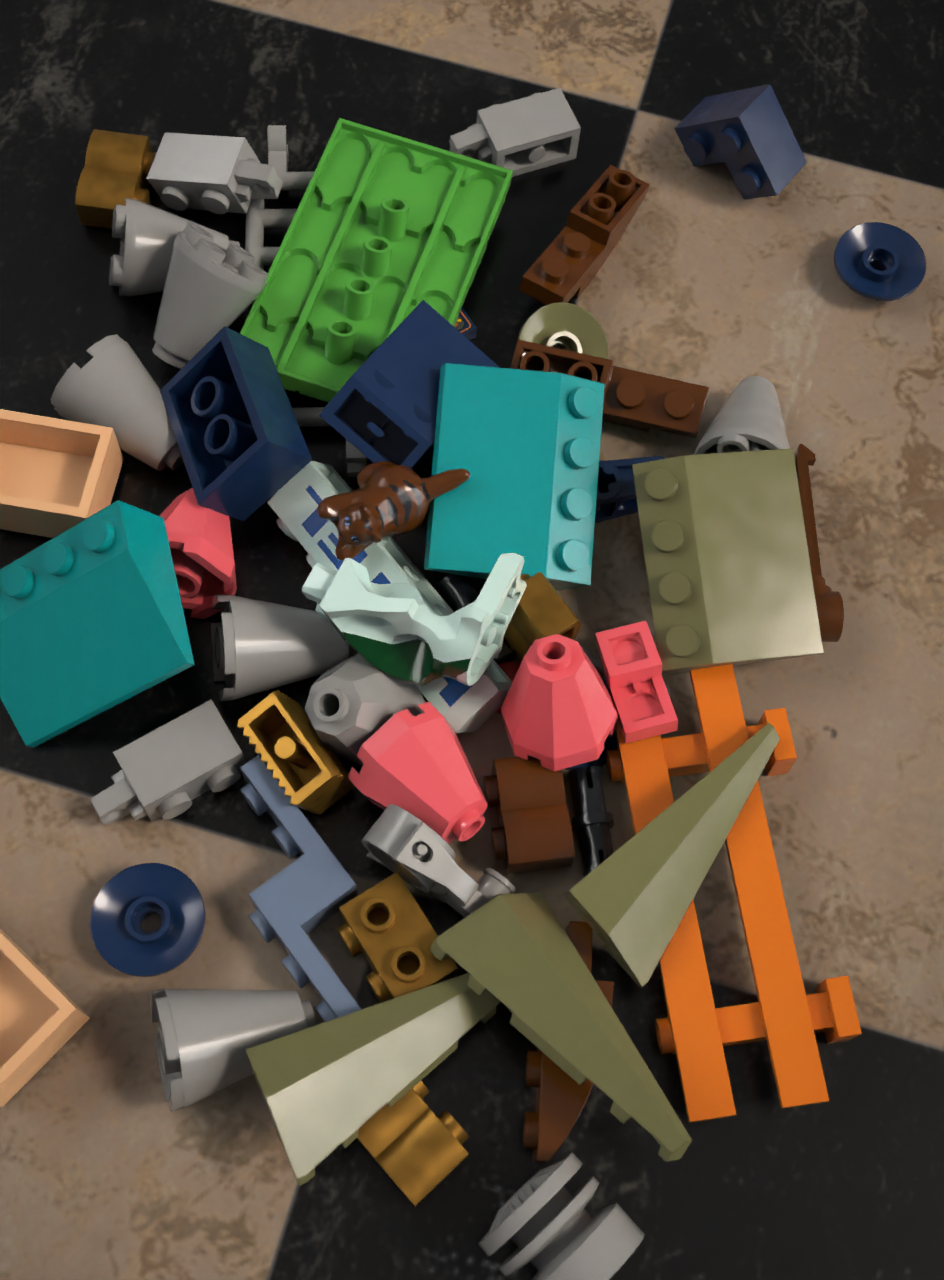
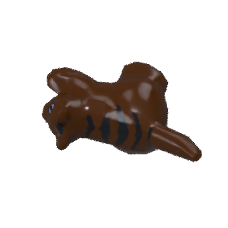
(386, 504)

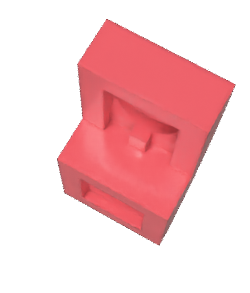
(636, 681)

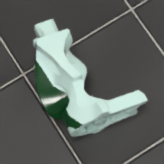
(401, 634)

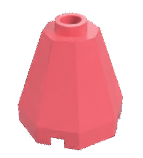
(200, 553)
(558, 706)
(424, 771)

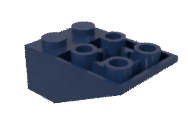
(393, 395)

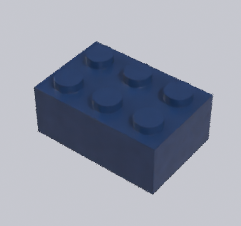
(234, 425)

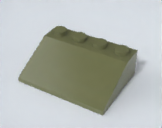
(726, 559)

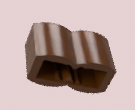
(531, 816)

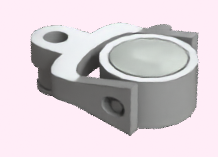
(427, 862)

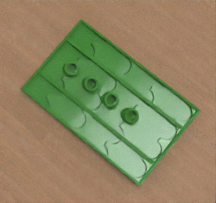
(364, 249)

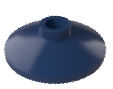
(880, 261)
(128, 901)

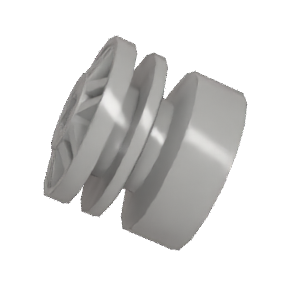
(557, 1230)

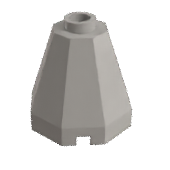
(354, 702)

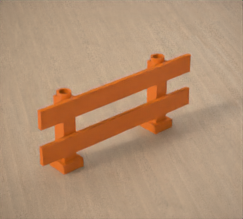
(783, 1010)

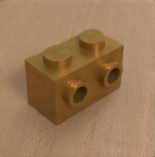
(393, 939)

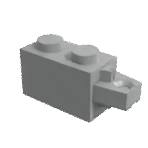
(522, 133)
(210, 173)
(172, 768)

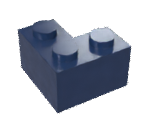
(748, 135)

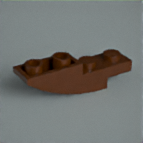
(587, 239)
(629, 395)
(557, 1095)

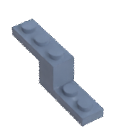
(299, 894)

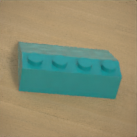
(531, 470)
(89, 622)

